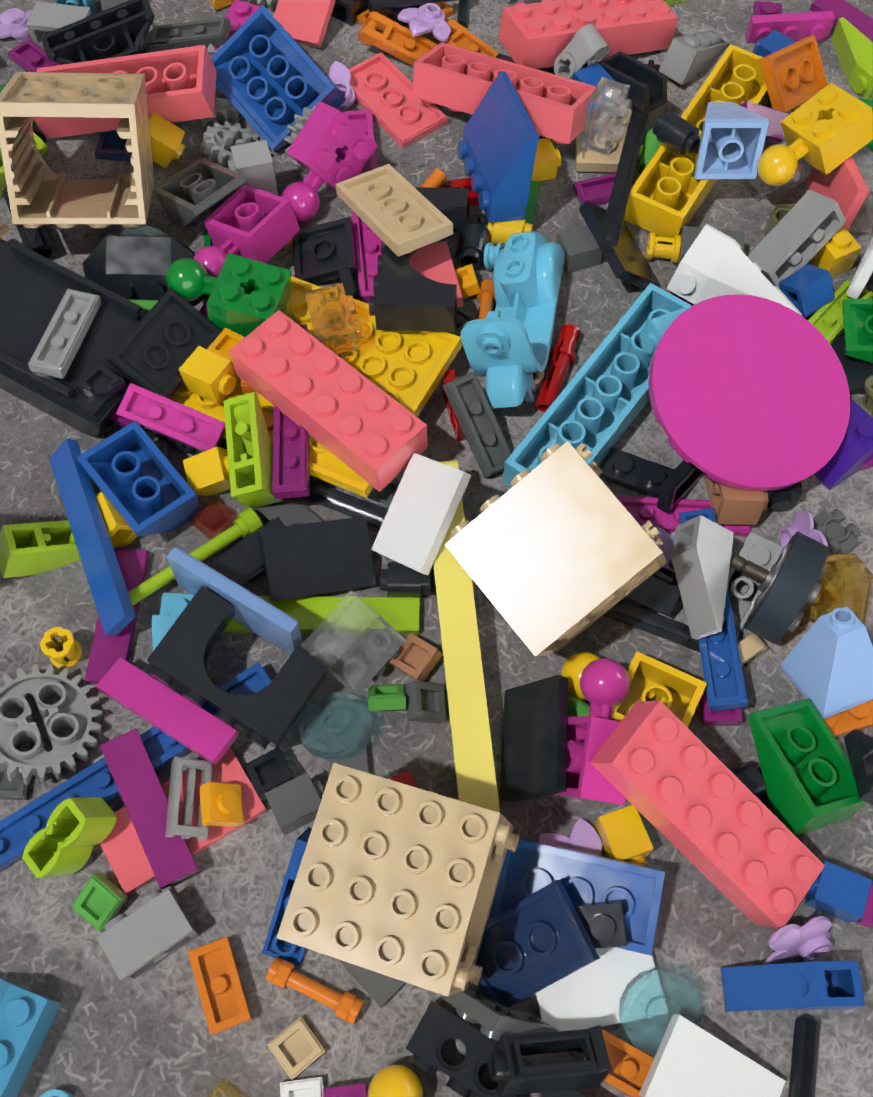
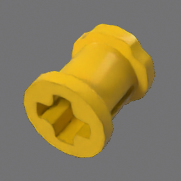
(663, 247)
(51, 647)

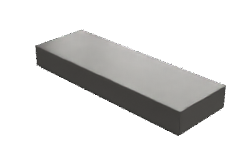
(65, 333)

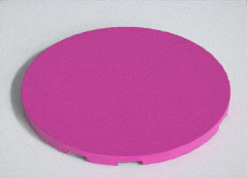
(749, 392)

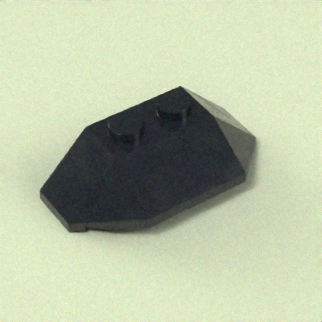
(102, 35)
(135, 264)

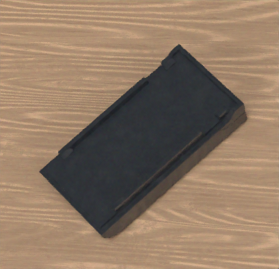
(28, 300)

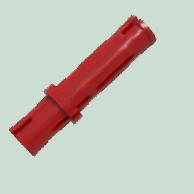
(561, 358)

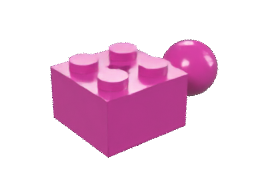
(331, 152)
(249, 226)
(603, 686)

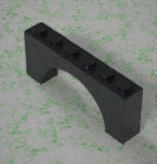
(404, 296)

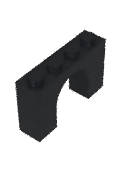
(183, 660)

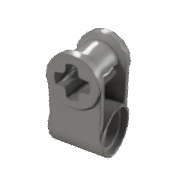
(583, 50)

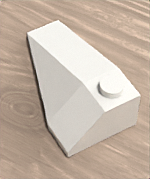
(720, 268)

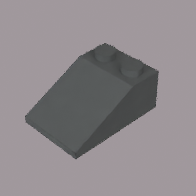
(196, 191)

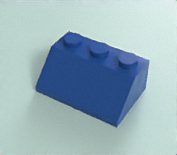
(140, 481)

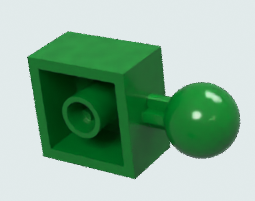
(240, 296)

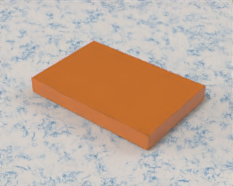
(793, 74)

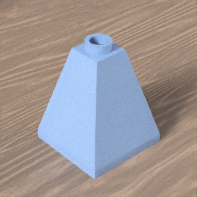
(730, 142)
(833, 663)

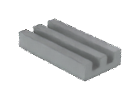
(186, 830)

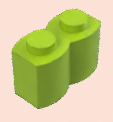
(69, 837)

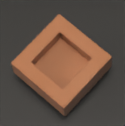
(416, 658)

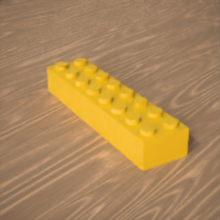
(666, 191)

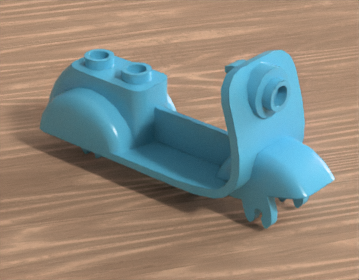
(519, 332)

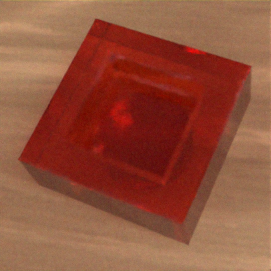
(212, 518)

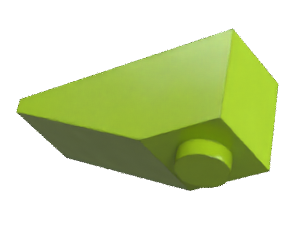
(855, 57)
(249, 451)
(36, 548)

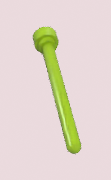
(245, 524)

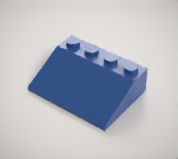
(270, 77)
(500, 152)

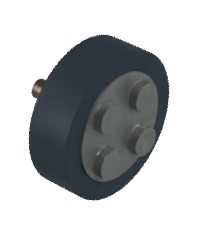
(784, 586)

